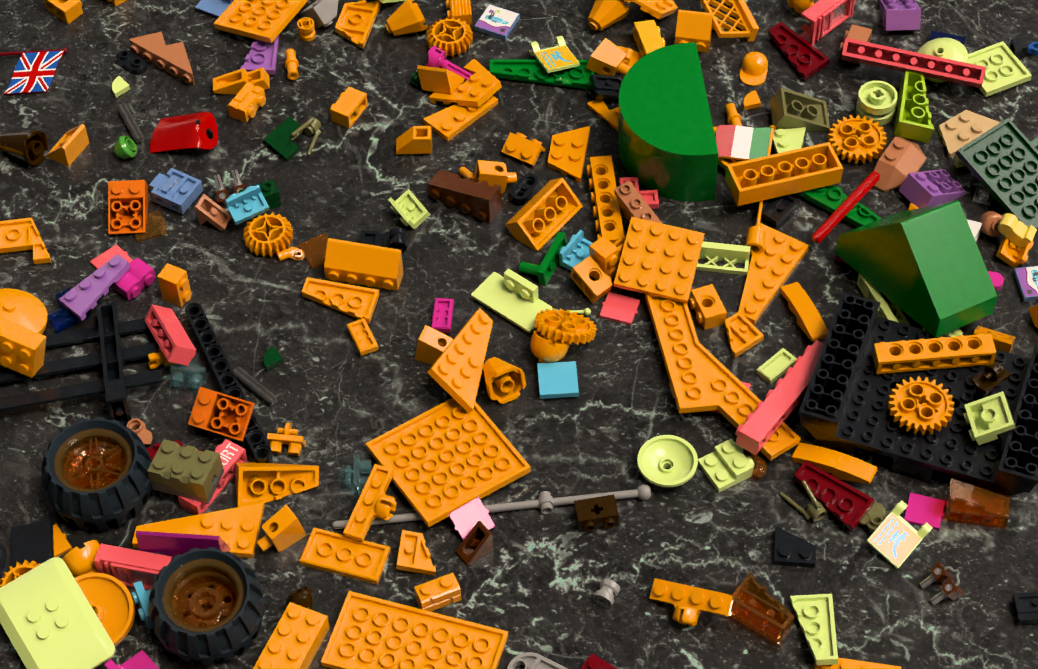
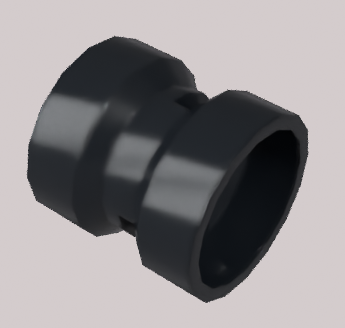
(398, 239)

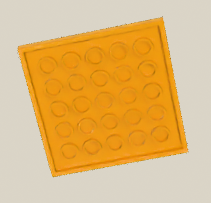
(447, 459)

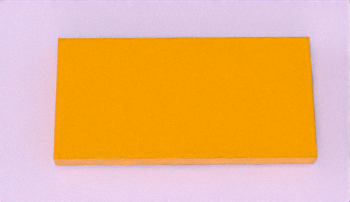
(345, 556)

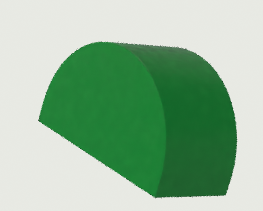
(668, 125)

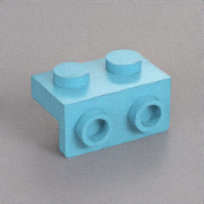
(246, 204)
(574, 251)
(141, 598)

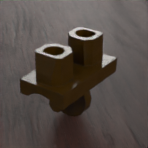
(990, 378)

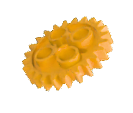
(857, 139)
(565, 326)
(923, 400)

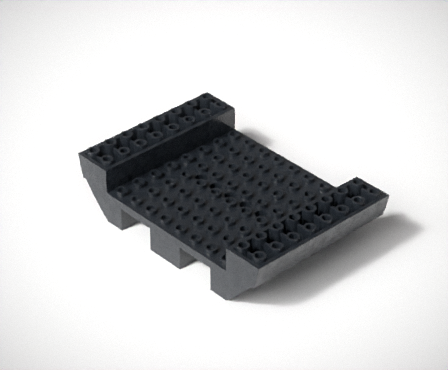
(850, 409)

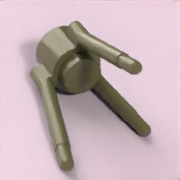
(310, 128)
(814, 509)

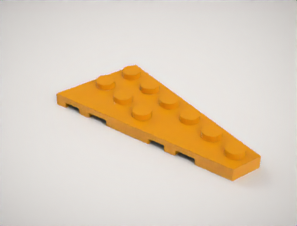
(769, 271)
(462, 362)
(235, 526)

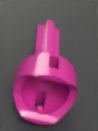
(437, 59)

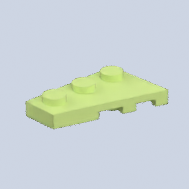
(788, 139)

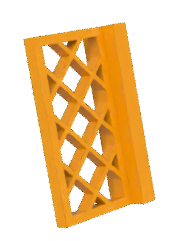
(740, 11)

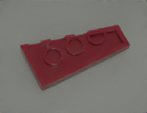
(799, 52)
(835, 495)

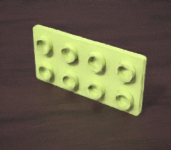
(511, 298)

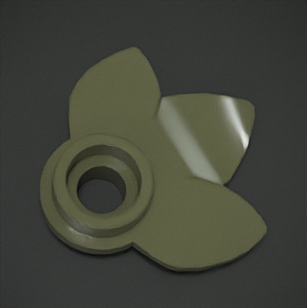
(874, 516)

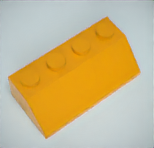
(544, 214)
(363, 264)

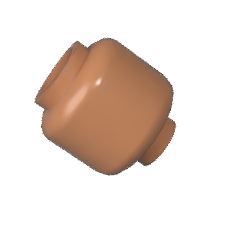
(990, 222)

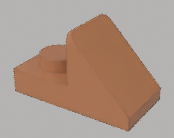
(213, 213)

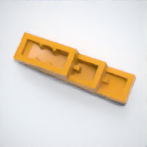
(805, 311)
(839, 464)

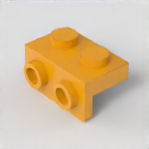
(522, 148)
(1012, 253)

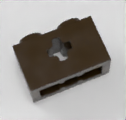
(596, 513)

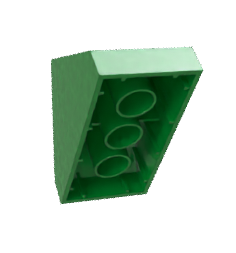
(924, 265)

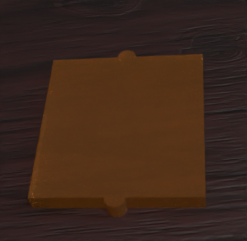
(154, 227)
(315, 250)

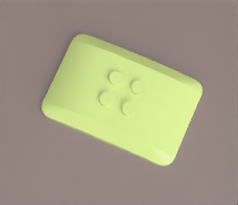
(53, 620)

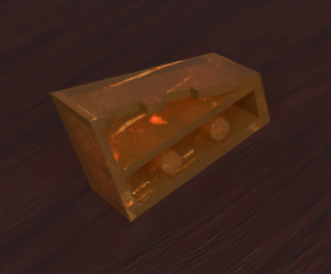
(975, 505)
(760, 611)

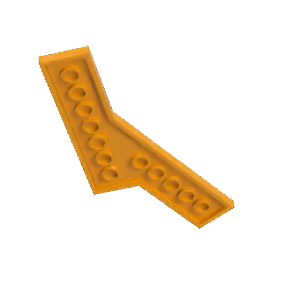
(701, 380)

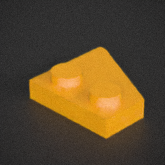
(413, 554)

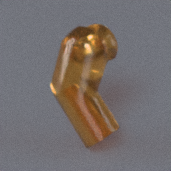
(760, 464)

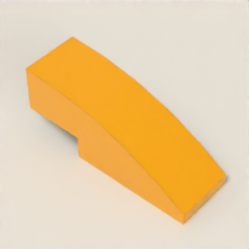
(234, 81)

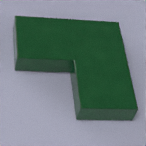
(280, 138)

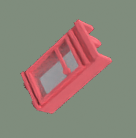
(825, 16)
(130, 564)

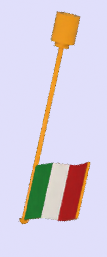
(746, 144)

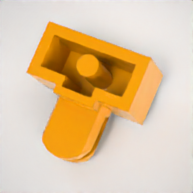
(607, 254)

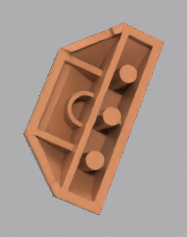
(897, 162)

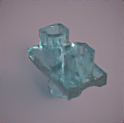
(193, 374)
(349, 474)

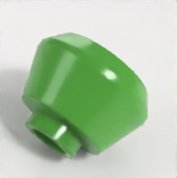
(125, 148)

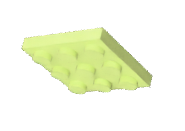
(1002, 68)

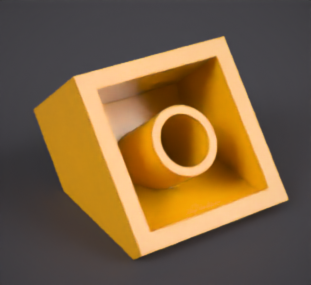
(694, 27)

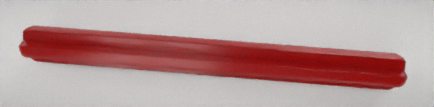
(845, 207)

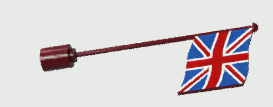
(34, 71)

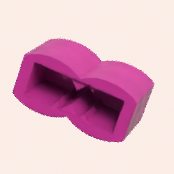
(135, 279)

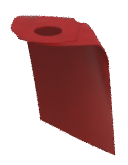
(184, 133)

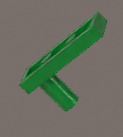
(549, 262)

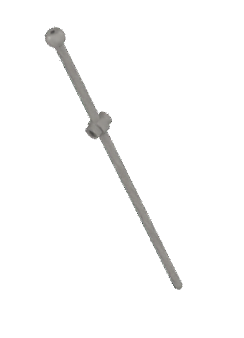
(544, 503)

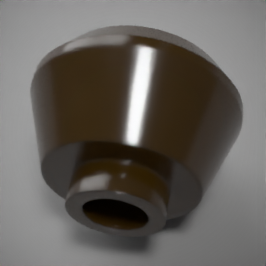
(302, 597)

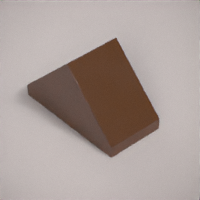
(476, 544)

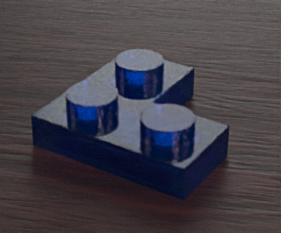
(63, 318)

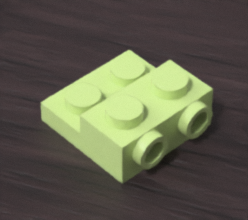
(988, 418)
(726, 465)

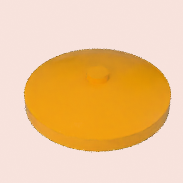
(23, 309)
(110, 603)

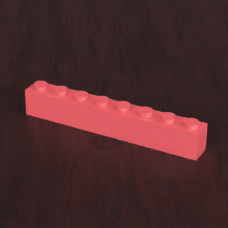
(901, 60)
(778, 402)

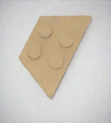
(963, 129)

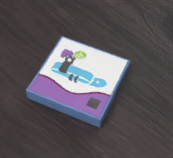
(497, 22)
(1027, 282)

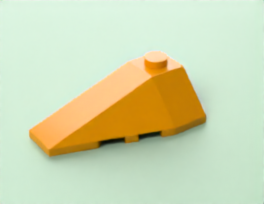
(272, 481)

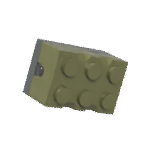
(185, 471)

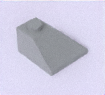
(321, 12)

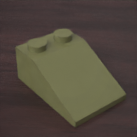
(798, 111)

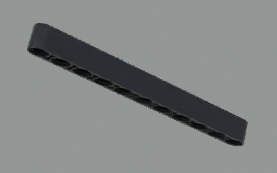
(226, 378)

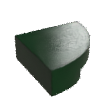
(272, 358)

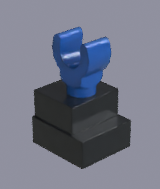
(1021, 48)

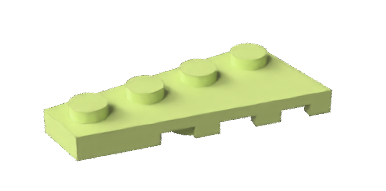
(818, 625)

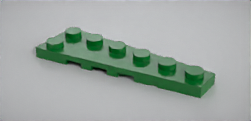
(534, 72)
(832, 197)

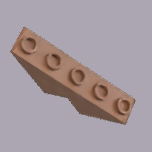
(167, 57)
(633, 204)

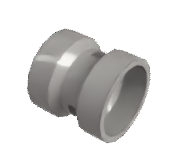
(606, 593)

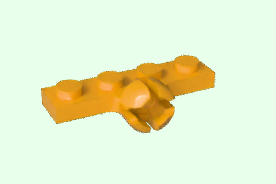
(372, 503)
(690, 600)

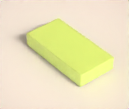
(776, 366)

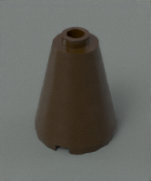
(25, 145)

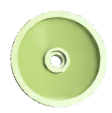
(950, 49)
(671, 453)

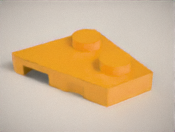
(741, 333)

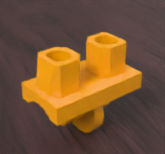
(286, 437)

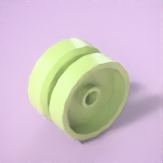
(877, 102)

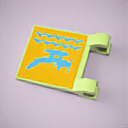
(554, 58)
(896, 537)

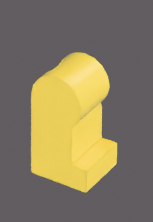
(1016, 230)

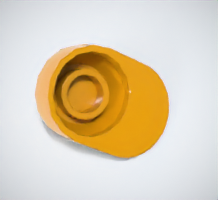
(754, 69)

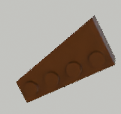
(466, 195)

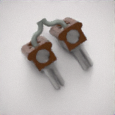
(221, 192)
(950, 588)

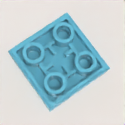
(557, 380)

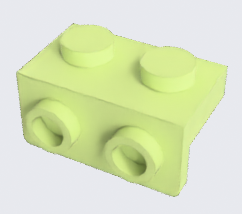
(410, 209)

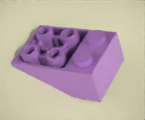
(900, 14)
(931, 188)

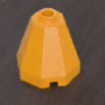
(607, 13)
(406, 19)
(503, 380)

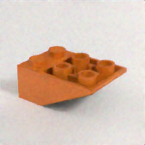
(127, 206)
(221, 413)

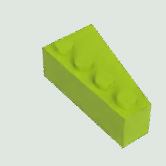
(912, 112)

